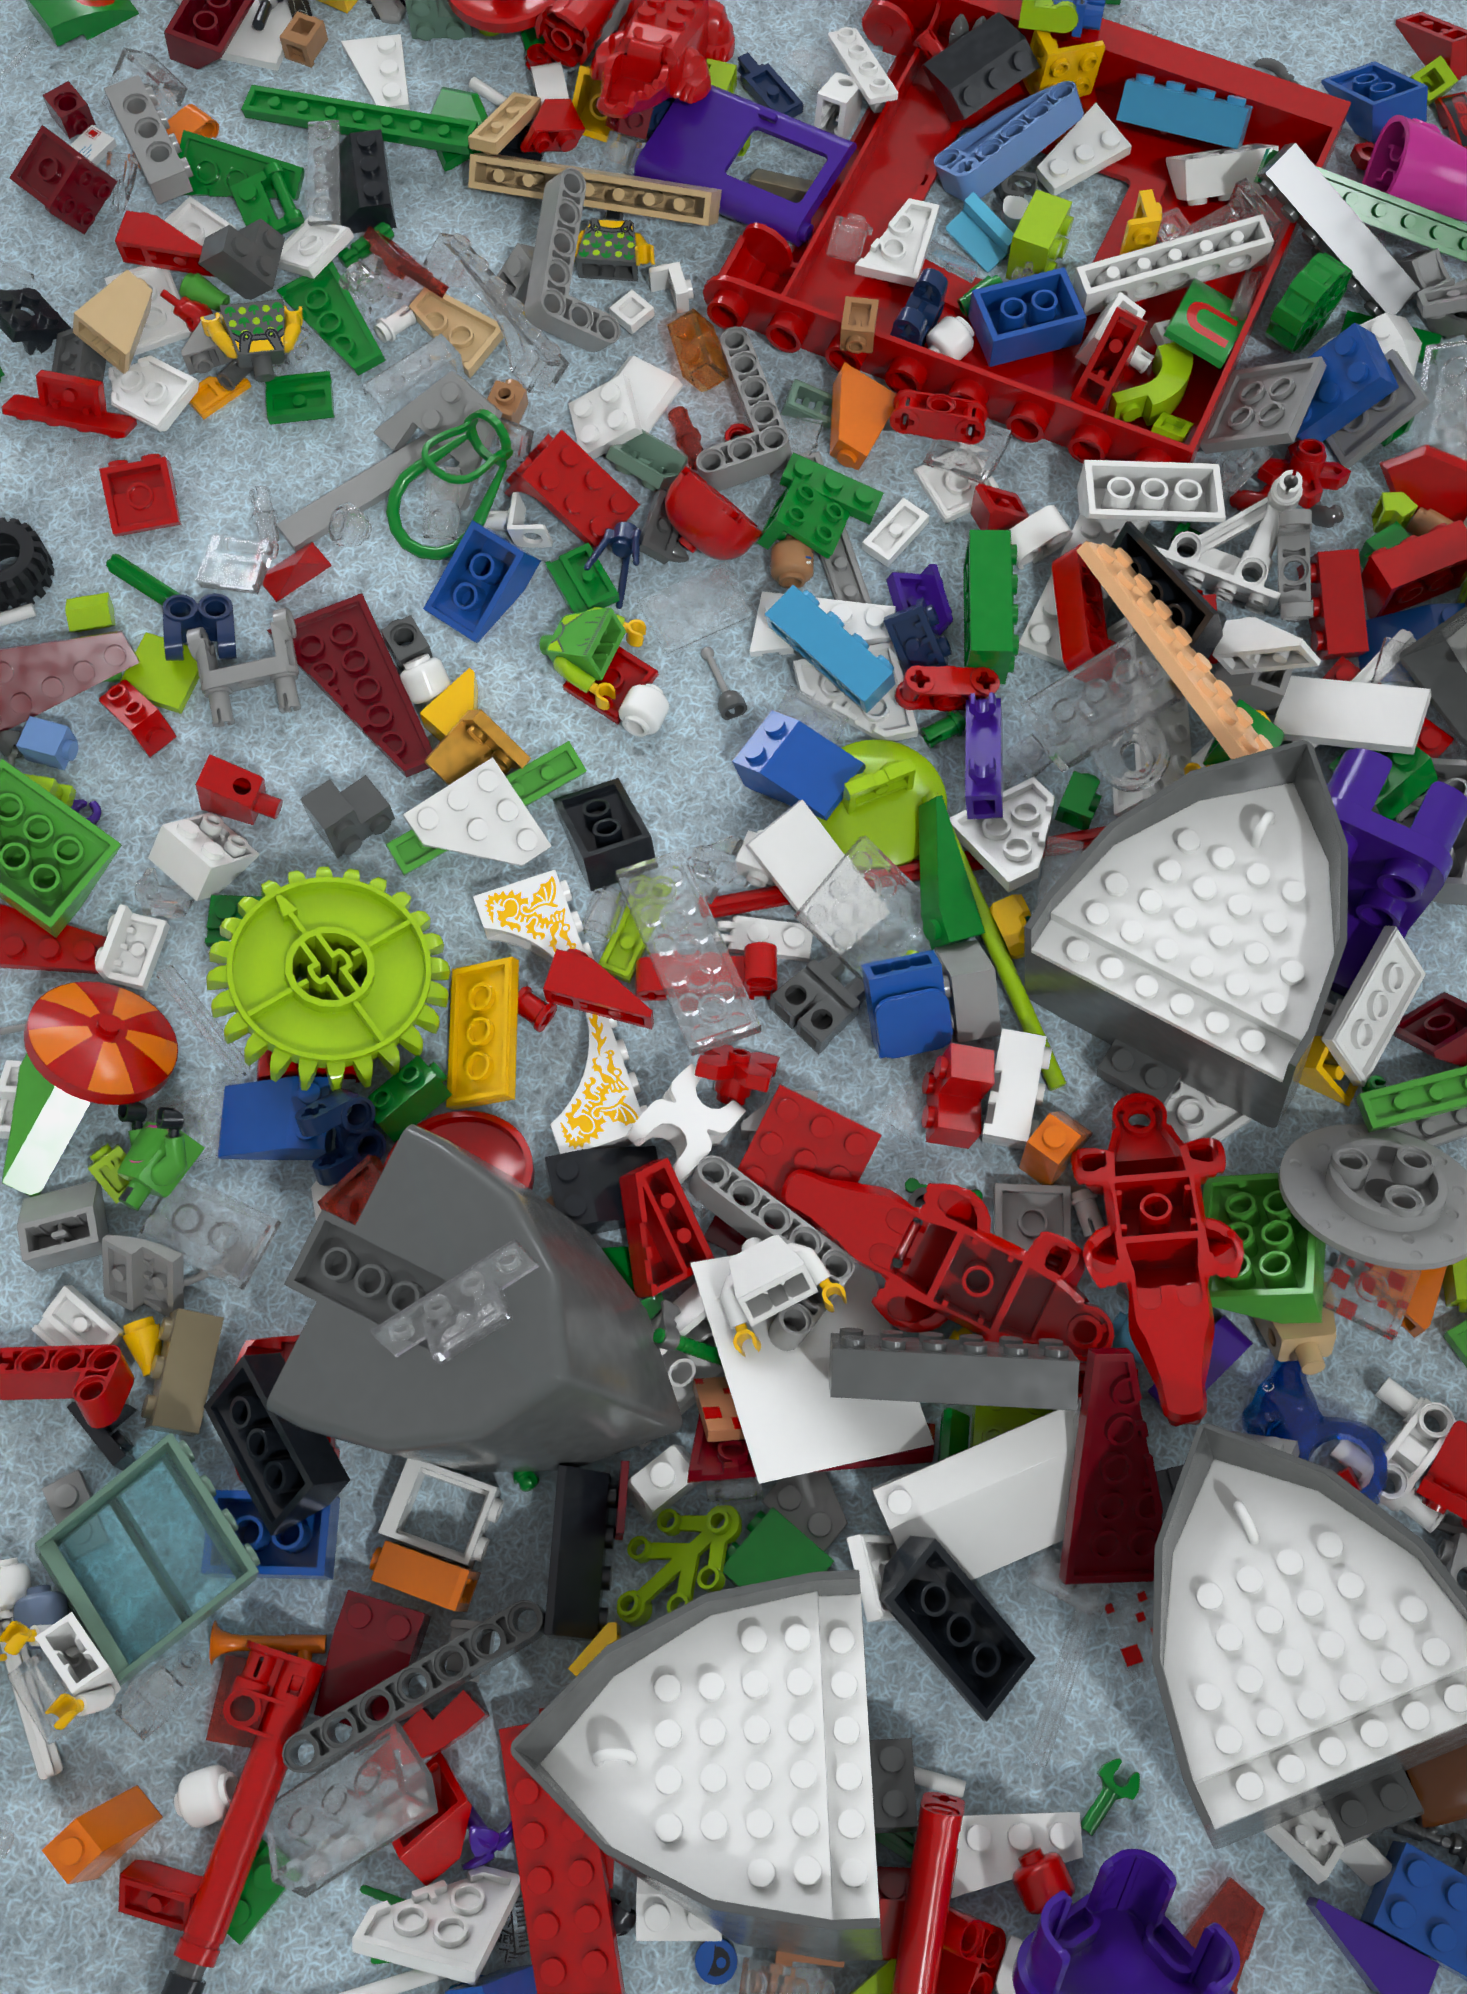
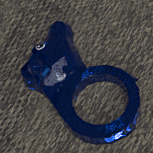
(1289, 1411)

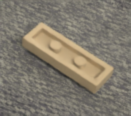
(504, 123)

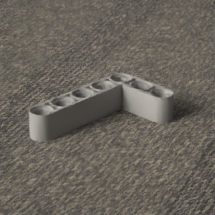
(548, 297)
(768, 445)
(750, 1223)

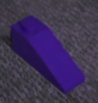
(1377, 1958)

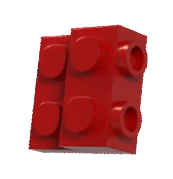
(140, 495)

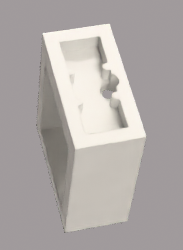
(404, 1499)

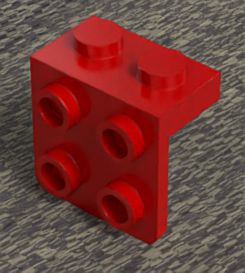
(1446, 1480)

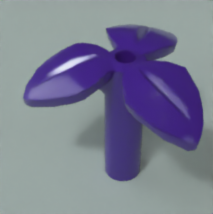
(485, 1841)

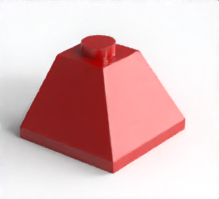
(439, 1840)

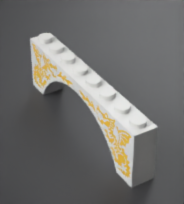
(539, 920)

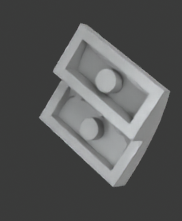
(142, 1274)

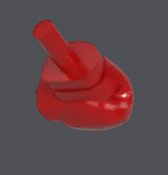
(187, 309)

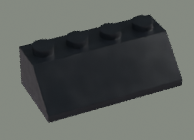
(1169, 586)
(281, 1465)
(579, 1554)
(954, 1624)

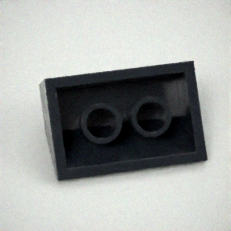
(980, 67)
(365, 182)

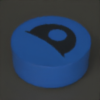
(716, 1961)

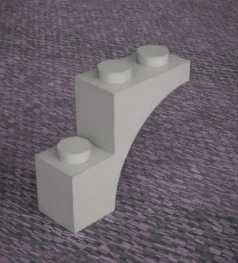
(1428, 270)

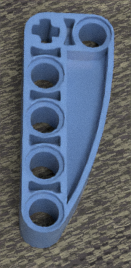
(1007, 141)

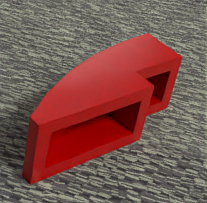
(453, 1723)

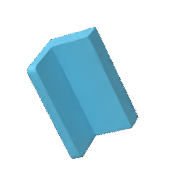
(981, 233)

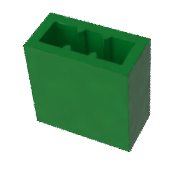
(773, 1552)

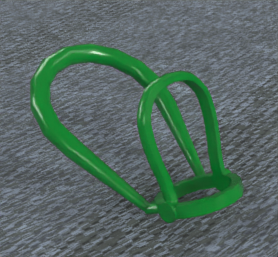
(428, 462)

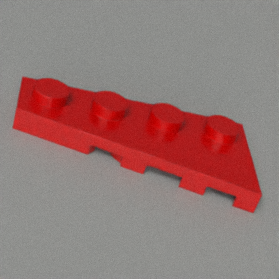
(33, 948)

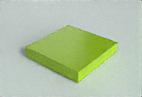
(162, 681)

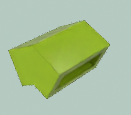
(1392, 508)
(90, 612)

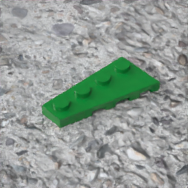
(222, 165)
(334, 318)

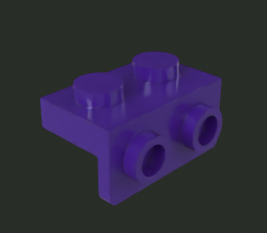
(908, 587)

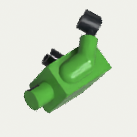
(157, 1154)

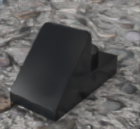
(113, 1445)

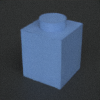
(47, 743)

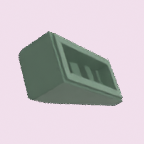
(808, 393)

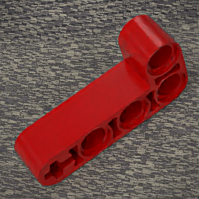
(1079, 610)
(755, 969)
(89, 1374)
(970, 1955)

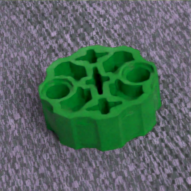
(1308, 303)

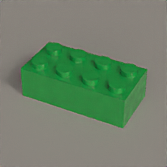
(989, 602)

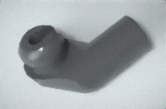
(1326, 517)

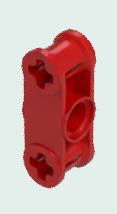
(939, 416)
(944, 687)

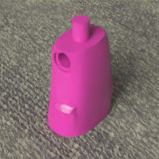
(1420, 166)

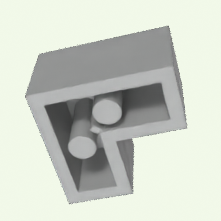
(970, 990)

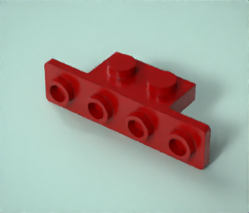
(70, 403)

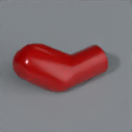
(1247, 498)

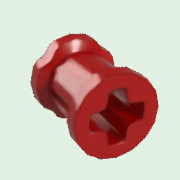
(535, 1009)

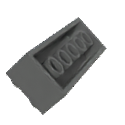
(953, 1370)

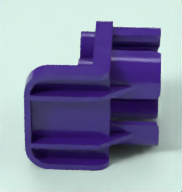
(1390, 866)
(1122, 1939)

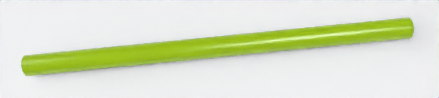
(1007, 971)

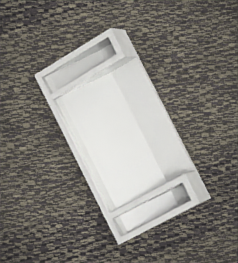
(991, 1498)

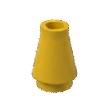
(143, 1342)

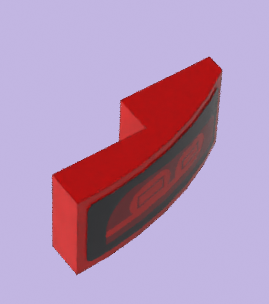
(1453, 115)

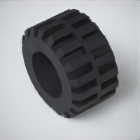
(31, 569)

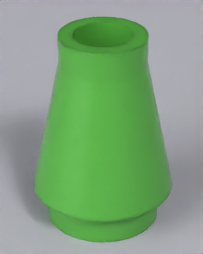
(200, 289)

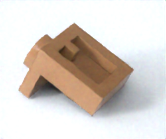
(858, 324)

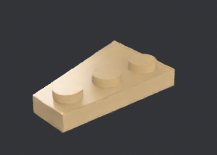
(464, 327)

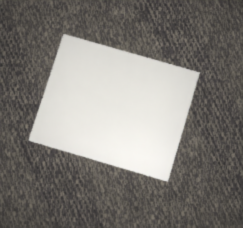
(786, 1394)

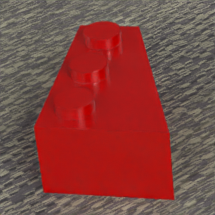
(1337, 605)
(660, 1228)

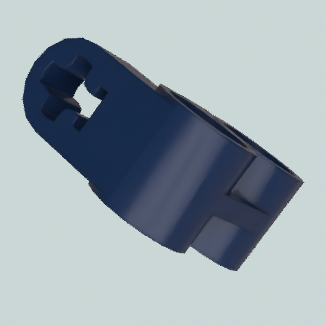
(922, 308)
(212, 613)
(350, 1130)

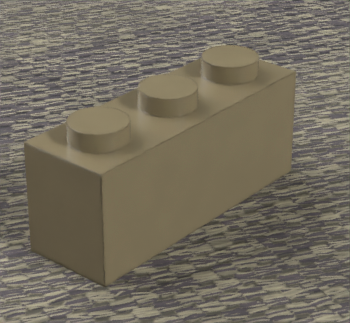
(182, 1372)

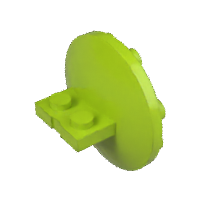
(884, 799)

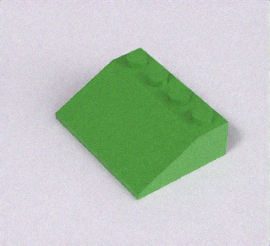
(47, 852)
(1281, 1258)

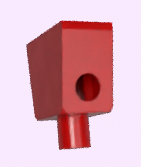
(234, 792)

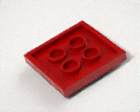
(807, 1137)

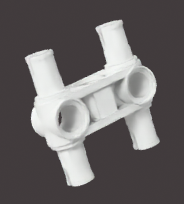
(1406, 1454)

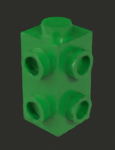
(409, 1096)

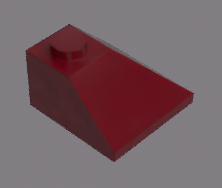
(1438, 1029)

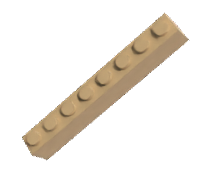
(603, 188)

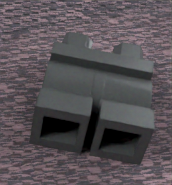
(818, 1002)

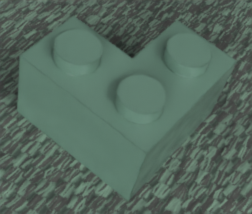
(435, 20)

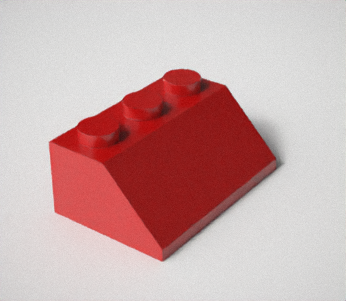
(1415, 570)

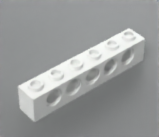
(1174, 264)

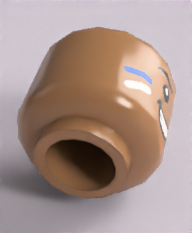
(791, 562)

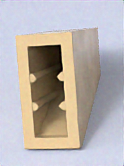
(115, 319)

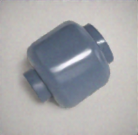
(40, 1608)

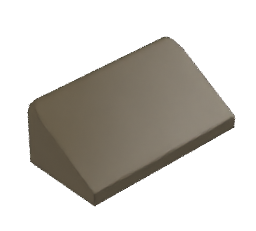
(780, 184)

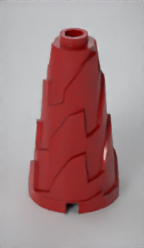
(573, 28)

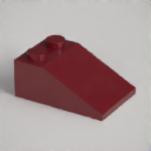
(366, 1648)

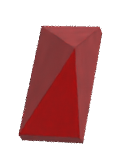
(295, 571)

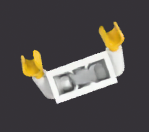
(770, 1279)
(74, 1660)

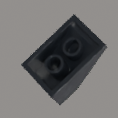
(604, 831)
(587, 1184)

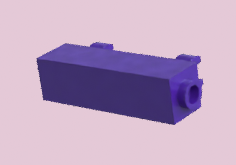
(984, 758)

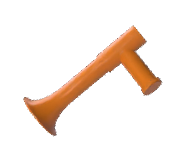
(302, 1644)

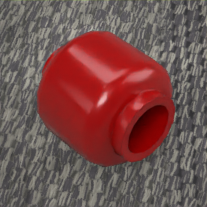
(1041, 1878)

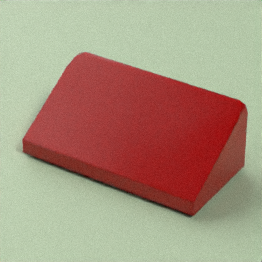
(157, 1893)

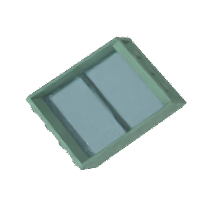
(147, 1558)

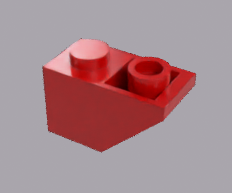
(554, 128)

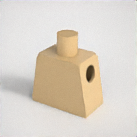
(1301, 1341)

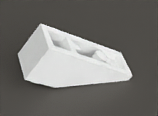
(1257, 646)

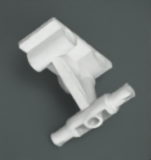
(1224, 571)

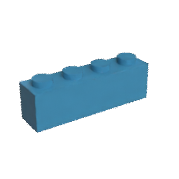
(1185, 112)
(830, 648)

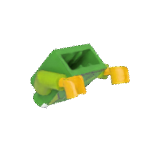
(586, 645)

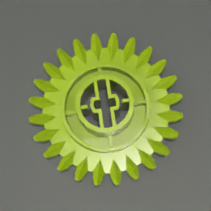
(346, 936)

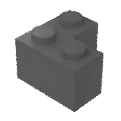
(244, 258)
(349, 815)

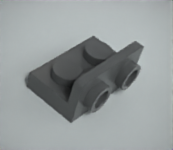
(77, 358)

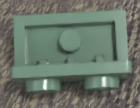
(648, 460)

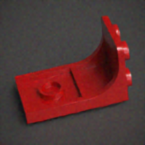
(573, 488)

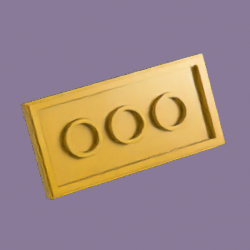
(483, 1033)

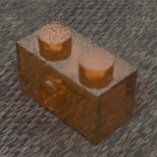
(698, 350)

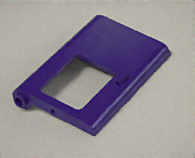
(702, 140)

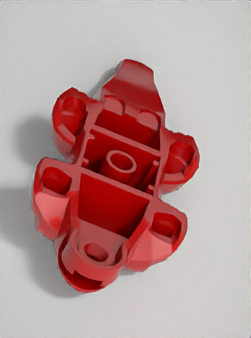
(661, 54)
(1160, 1246)
(954, 1263)

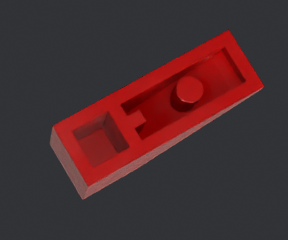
(1436, 37)
(155, 243)
(1109, 360)
(587, 987)

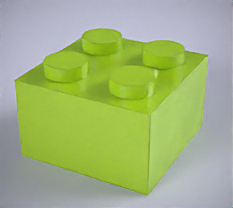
(1041, 234)

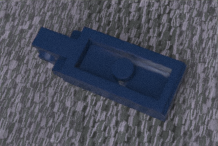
(768, 87)

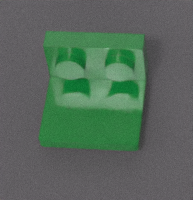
(806, 517)

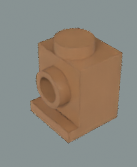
(303, 39)
(510, 399)

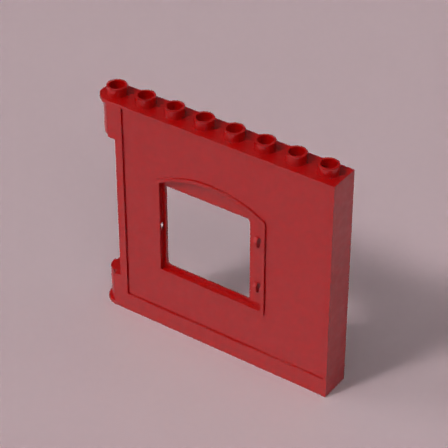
(801, 291)

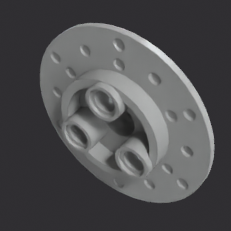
(1378, 1196)

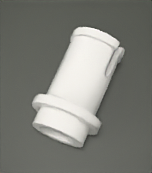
(388, 328)
(1087, 1210)

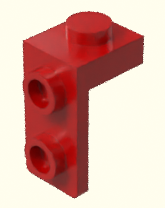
(138, 716)

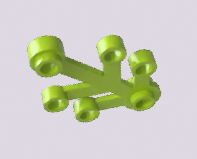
(683, 1560)

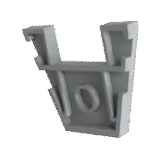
(440, 409)

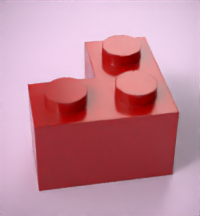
(955, 1095)

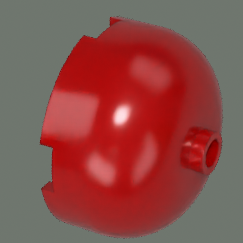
(708, 518)

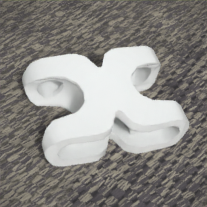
(685, 1123)

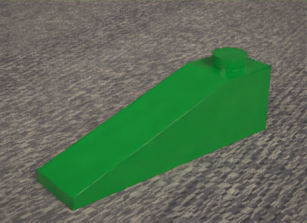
(946, 894)

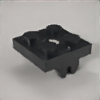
(32, 330)

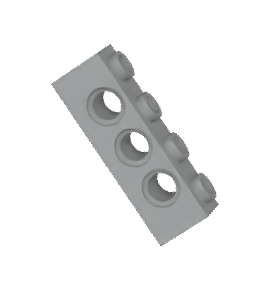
(149, 140)

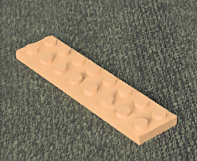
(1171, 648)

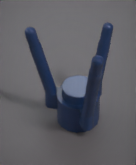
(624, 541)

